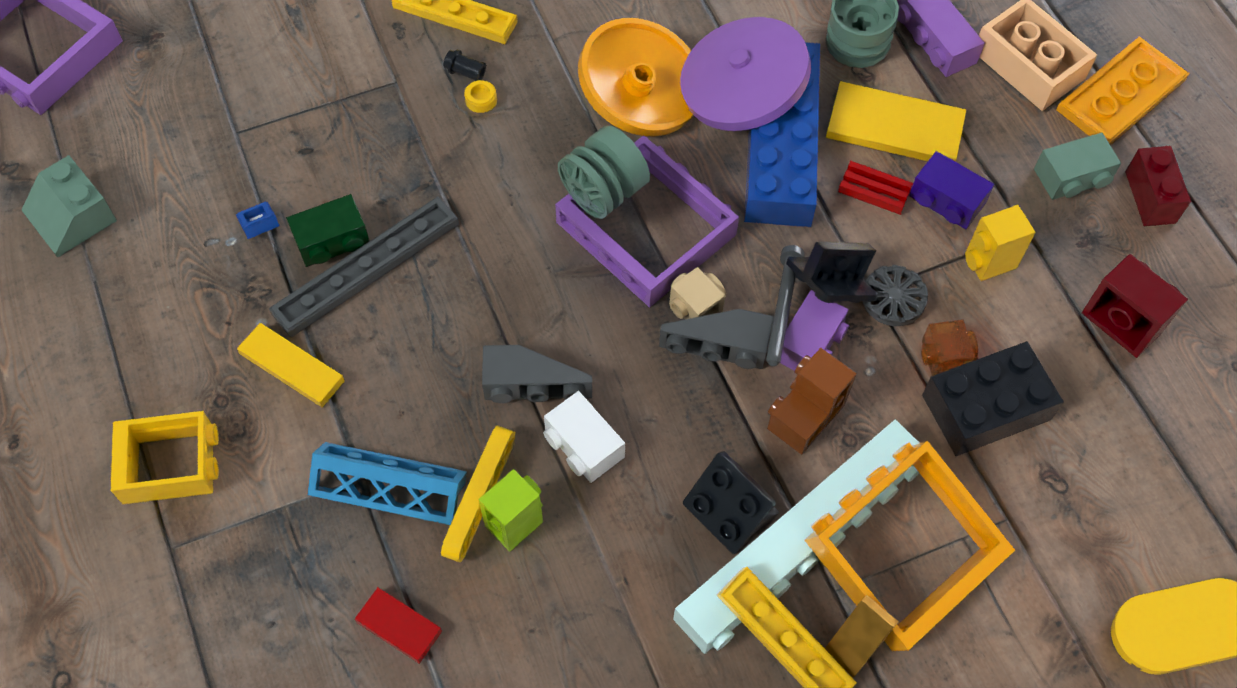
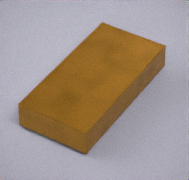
(860, 635)

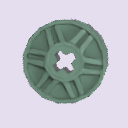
(861, 31)
(604, 171)

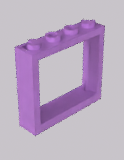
(72, 65)
(620, 262)

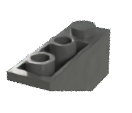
(726, 336)
(520, 373)

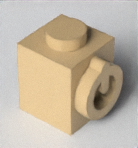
(696, 295)

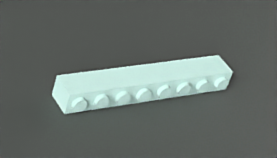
(782, 547)

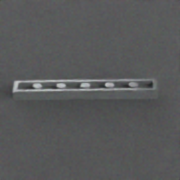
(363, 266)

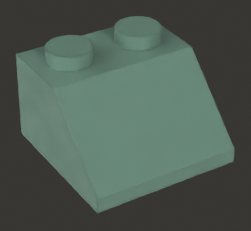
(66, 206)

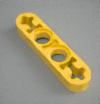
(483, 479)

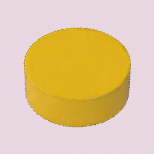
(480, 96)

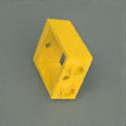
(125, 457)

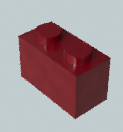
(1157, 186)

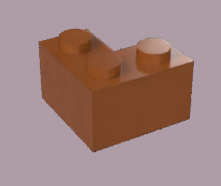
(814, 401)

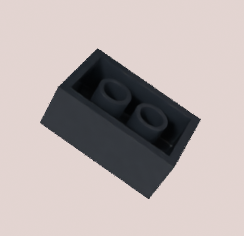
(992, 398)

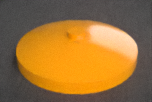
(634, 75)

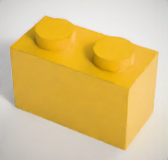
(999, 243)

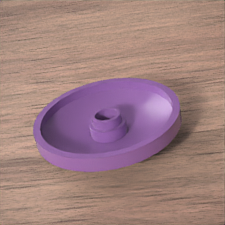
(745, 73)

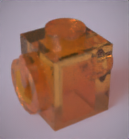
(948, 346)

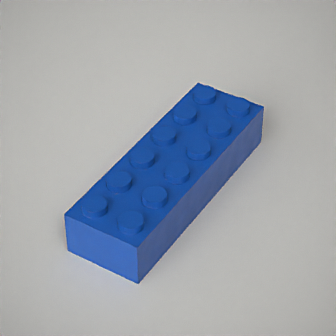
(785, 160)

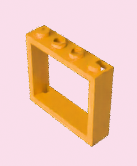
(992, 543)

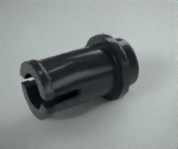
(466, 66)

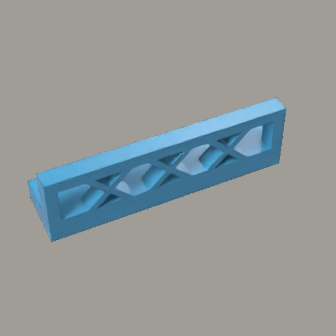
(386, 469)

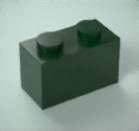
(328, 230)

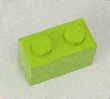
(512, 509)

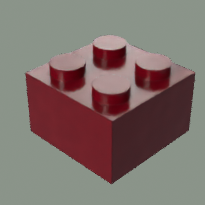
(1134, 305)

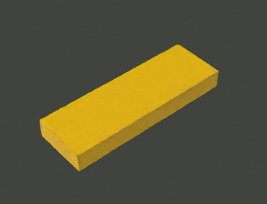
(291, 365)

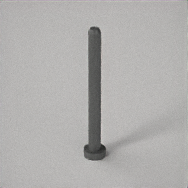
(783, 306)

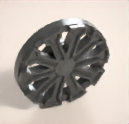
(896, 295)

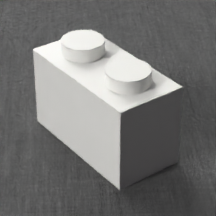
(583, 437)

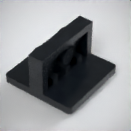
(836, 271)
(730, 502)

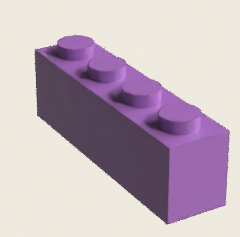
(941, 33)

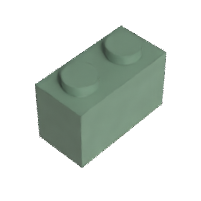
(1077, 166)

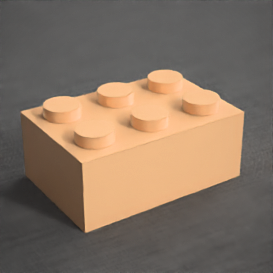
(1035, 53)

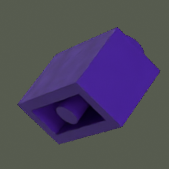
(951, 190)

